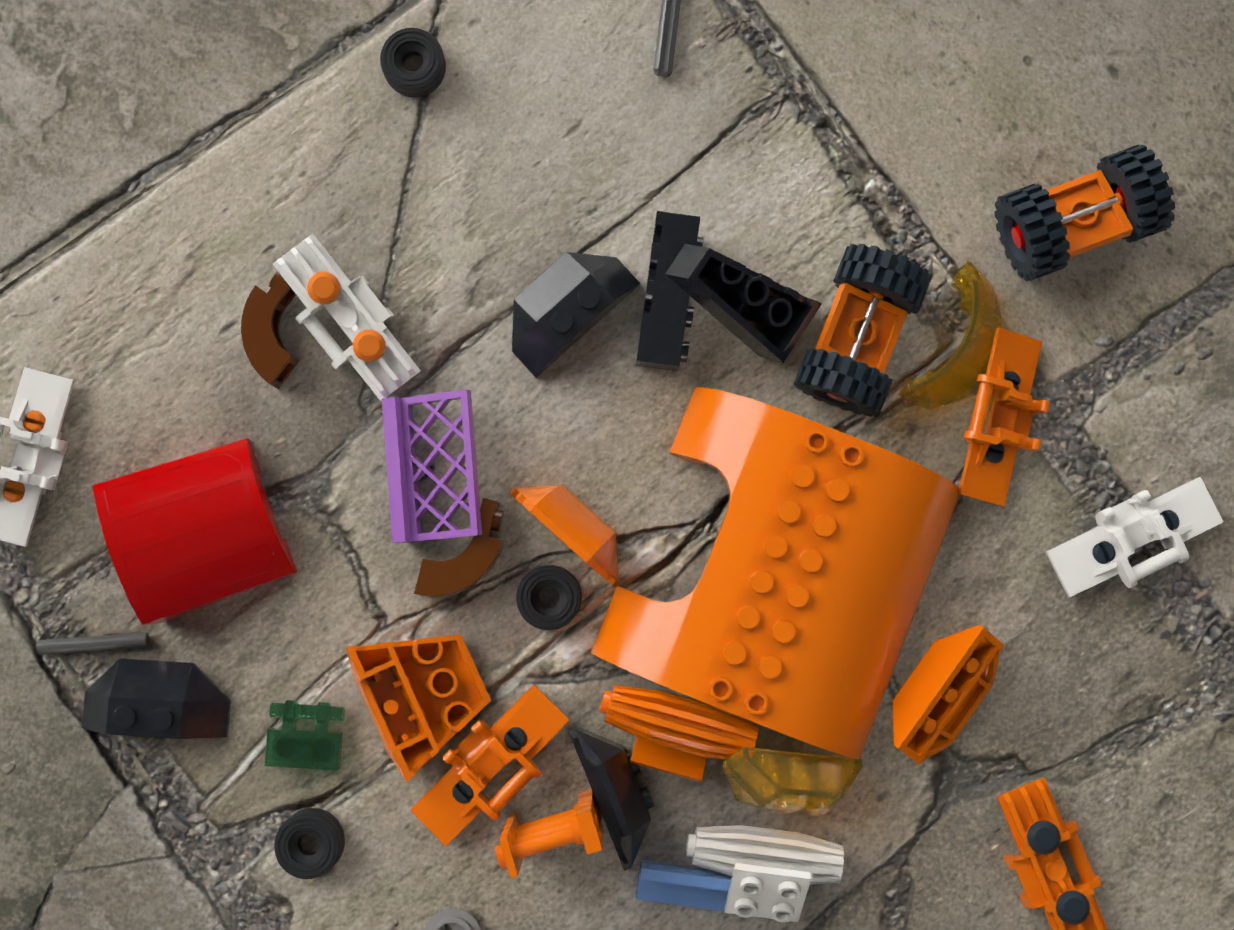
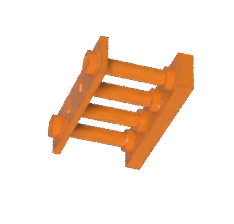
(578, 825)

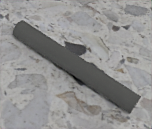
(92, 643)

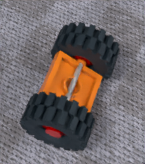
(1117, 202)
(862, 329)

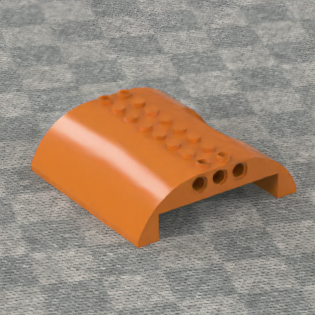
(803, 580)

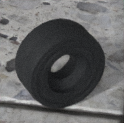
(406, 43)
(528, 597)
(294, 858)

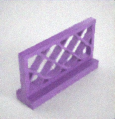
(403, 463)

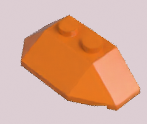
(944, 692)

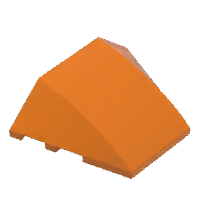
(574, 525)
(418, 694)

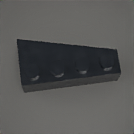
(746, 302)

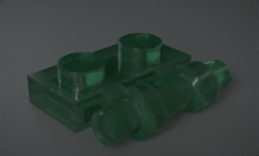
(304, 748)

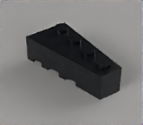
(665, 303)

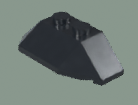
(566, 305)
(156, 701)
(616, 791)

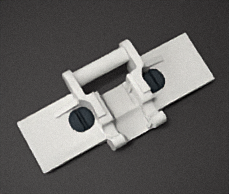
(1130, 525)

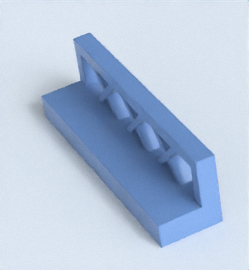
(682, 885)

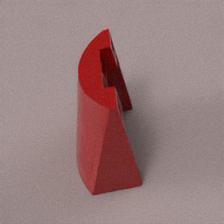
(191, 532)

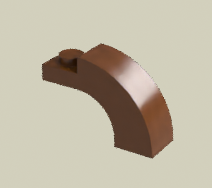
(261, 331)
(471, 565)

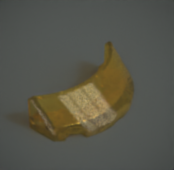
(973, 354)

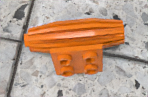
(675, 731)

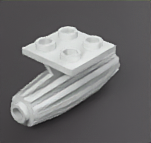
(766, 867)

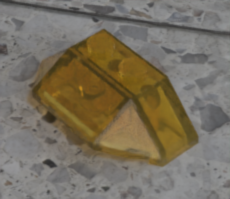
(790, 779)

